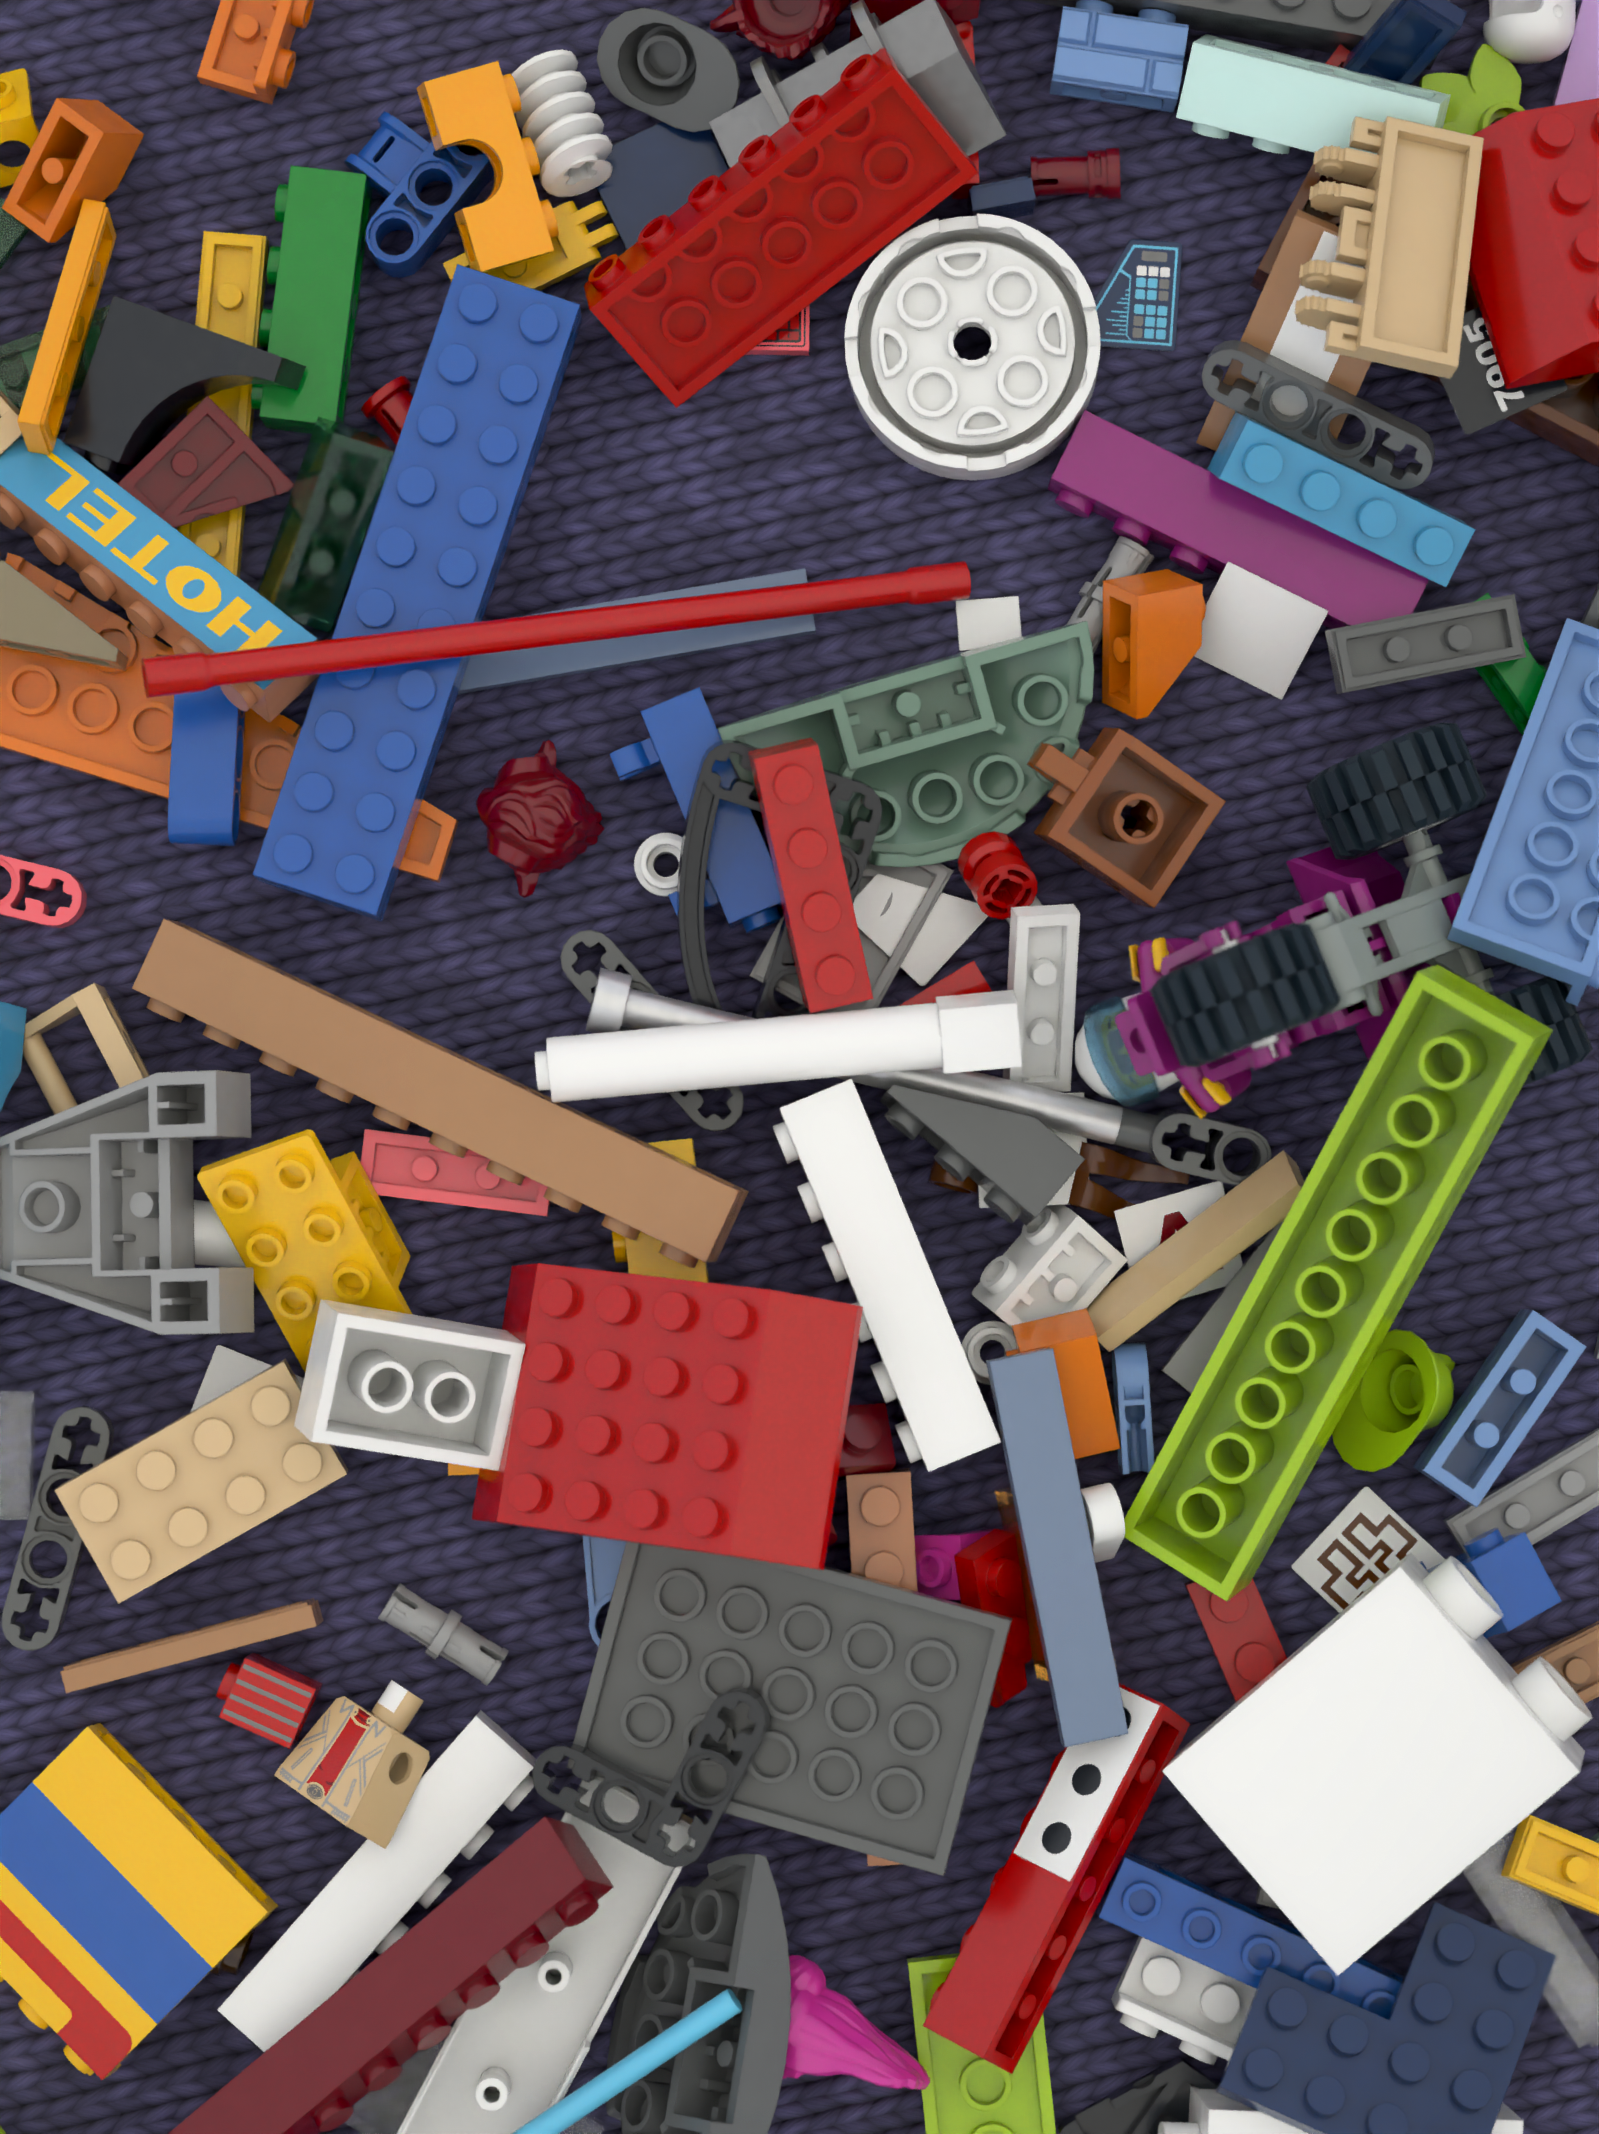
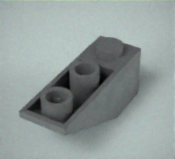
(1000, 1150)

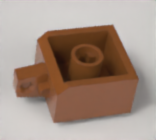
(1087, 809)

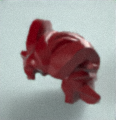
(781, 26)
(536, 817)

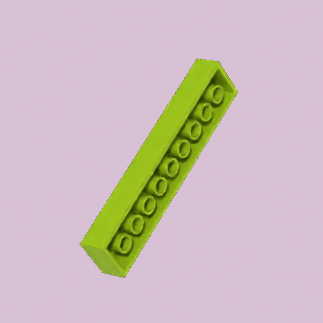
(1334, 1279)

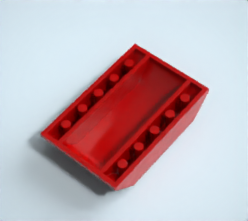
(1540, 242)
(674, 1413)

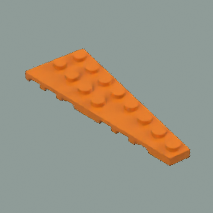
(109, 729)

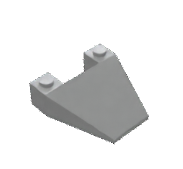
(106, 1204)

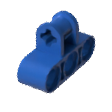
(398, 169)

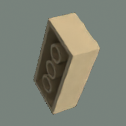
(198, 1482)

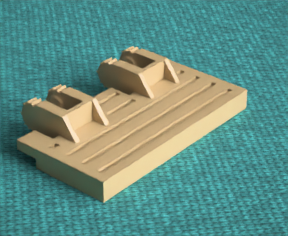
(1408, 235)

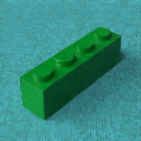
(314, 295)

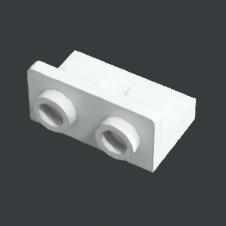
(1049, 1269)
(1182, 1999)

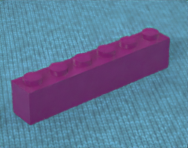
(1214, 522)

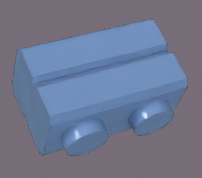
(1119, 56)

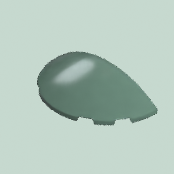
(942, 740)

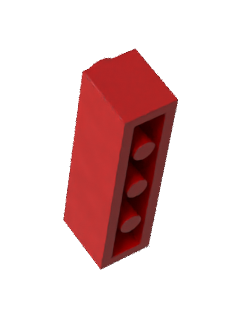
(810, 874)

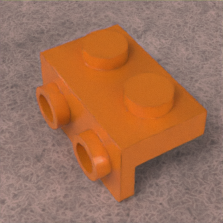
(252, 45)

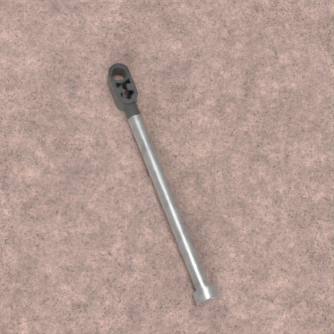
(619, 1005)

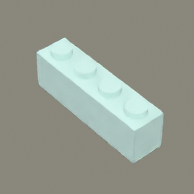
(1291, 98)

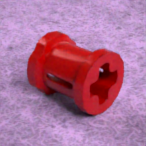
(390, 406)

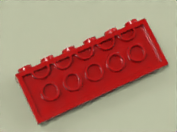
(777, 227)

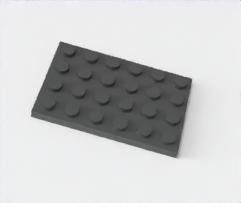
(863, 1681)

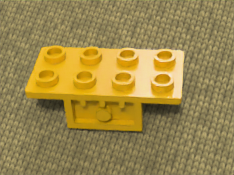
(308, 1231)

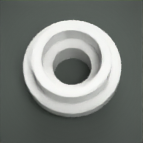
(645, 858)
(977, 1337)

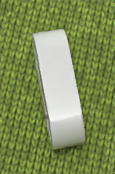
(1104, 1520)

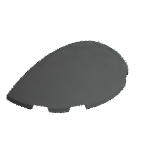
(710, 1940)

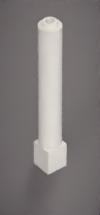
(951, 1034)

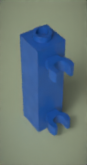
(738, 859)

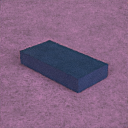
(1406, 39)

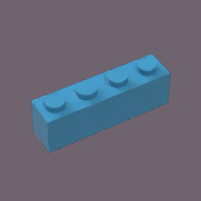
(1340, 499)

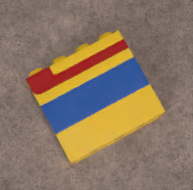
(112, 1901)

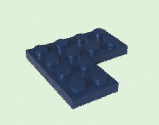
(1423, 2070)

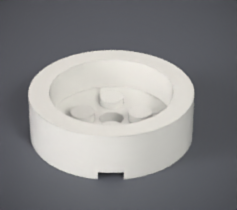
(986, 412)

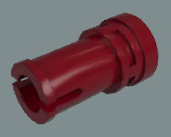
(1070, 175)

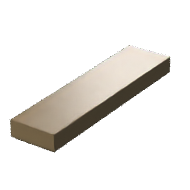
(1196, 1251)

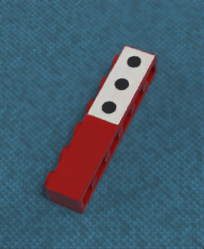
(1053, 1884)

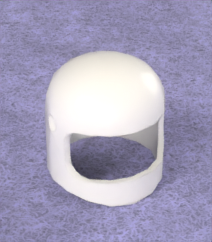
(1530, 29)

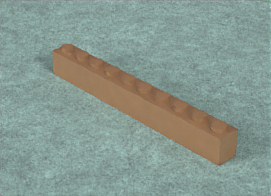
(441, 1092)

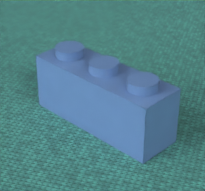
(1499, 1407)

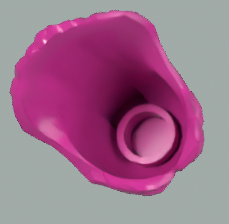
(836, 2038)

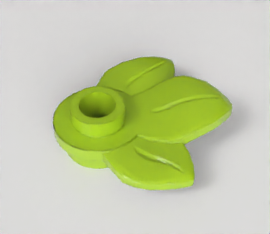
(1482, 96)

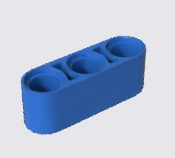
(205, 769)

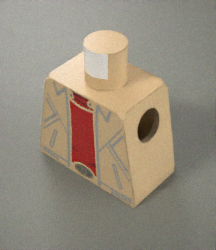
(361, 1763)

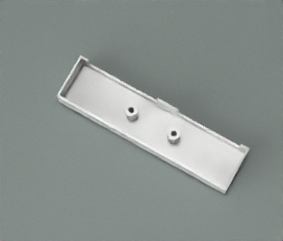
(531, 2038)

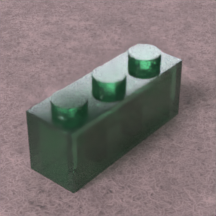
(325, 523)

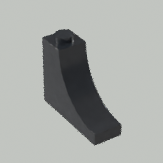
(152, 372)

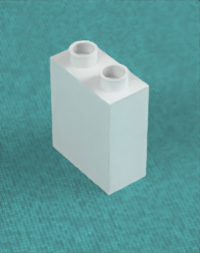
(1382, 1757)

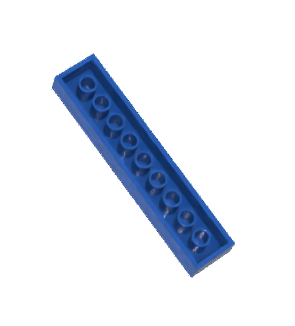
(421, 566)

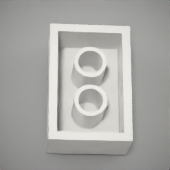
(409, 1385)

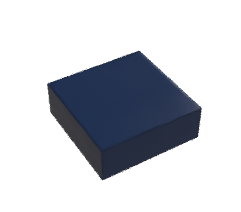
(1003, 198)

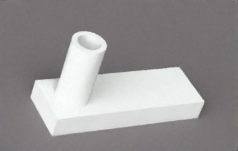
(1044, 984)

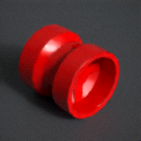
(997, 874)

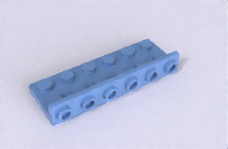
(1539, 863)

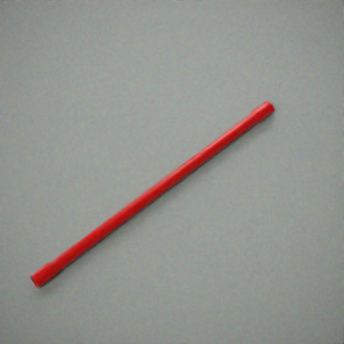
(202, 671)

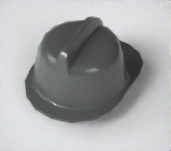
(668, 68)

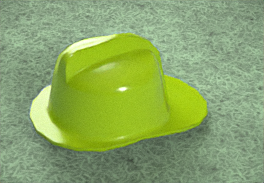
(1397, 1399)

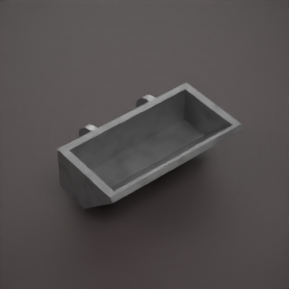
(925, 52)

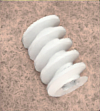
(562, 124)

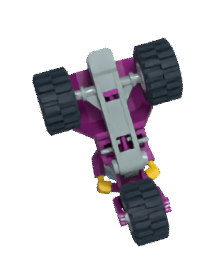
(1324, 965)

